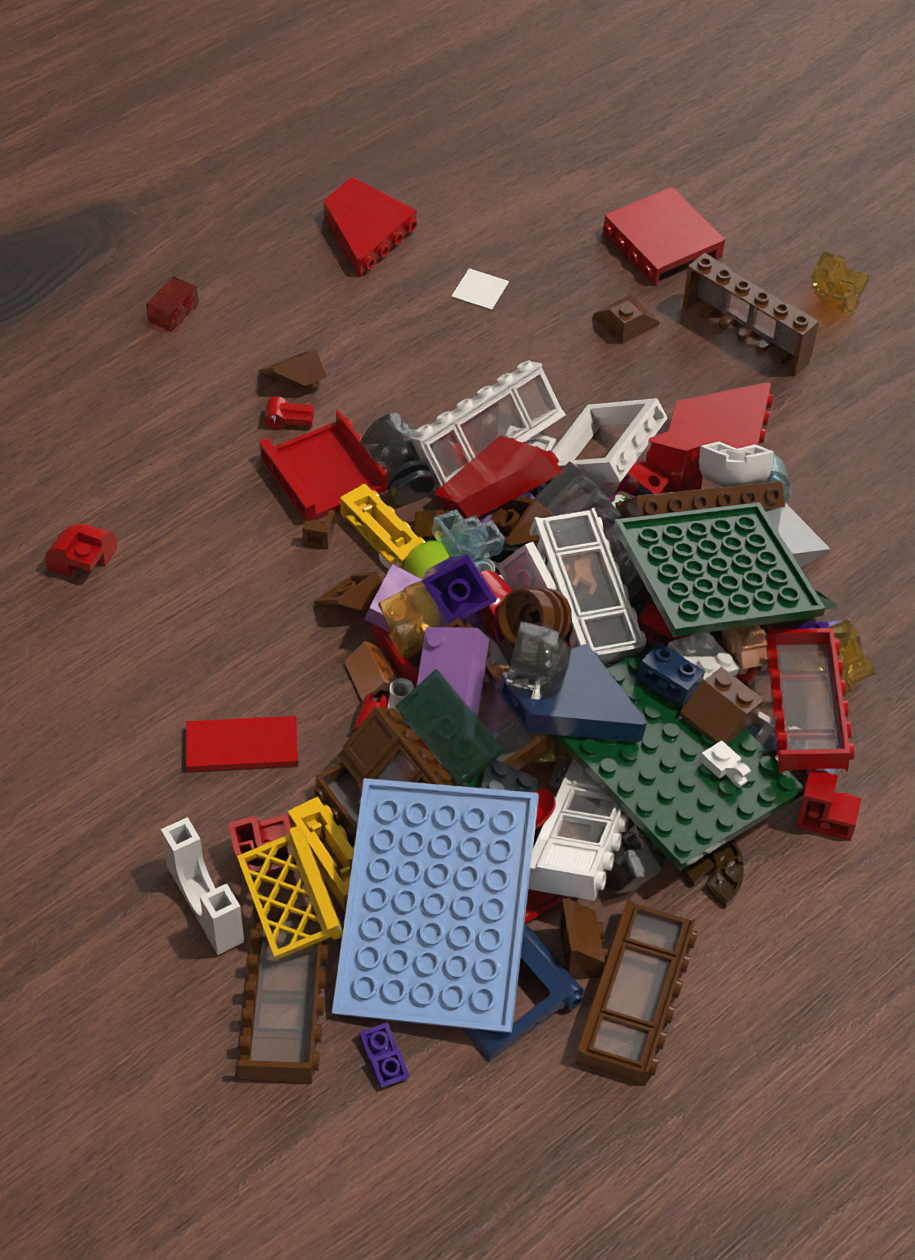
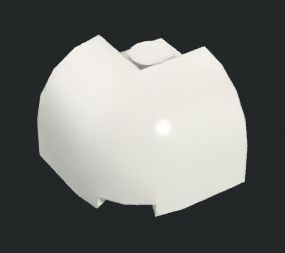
(735, 466)

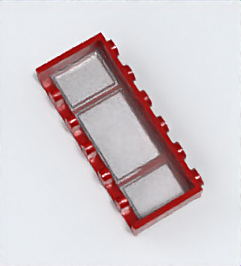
(808, 700)

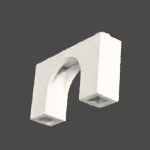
(213, 907)

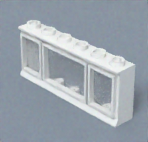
(513, 407)
(592, 584)

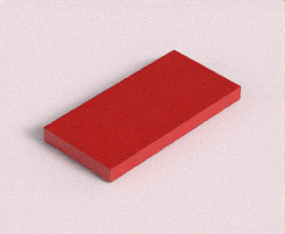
(241, 743)

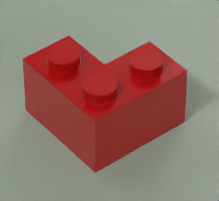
(825, 809)

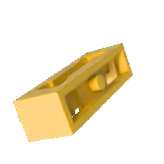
(379, 533)
(312, 818)

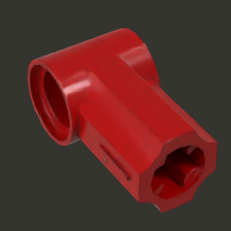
(281, 412)

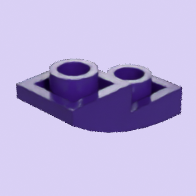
(383, 1055)

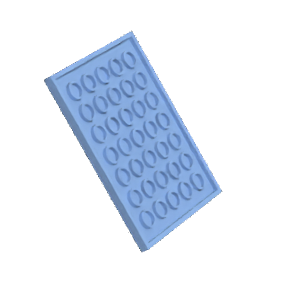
(436, 905)

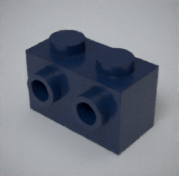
(670, 674)

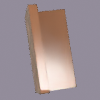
(370, 669)

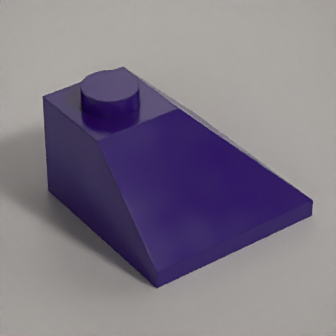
(458, 587)

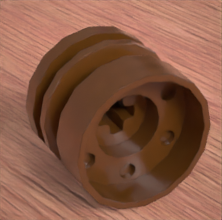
(534, 606)

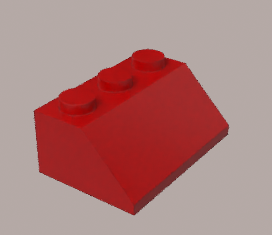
(677, 457)

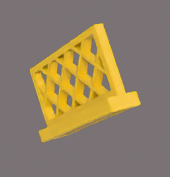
(315, 891)

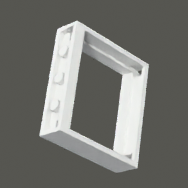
(645, 420)

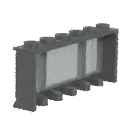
(576, 492)

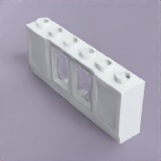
(577, 839)

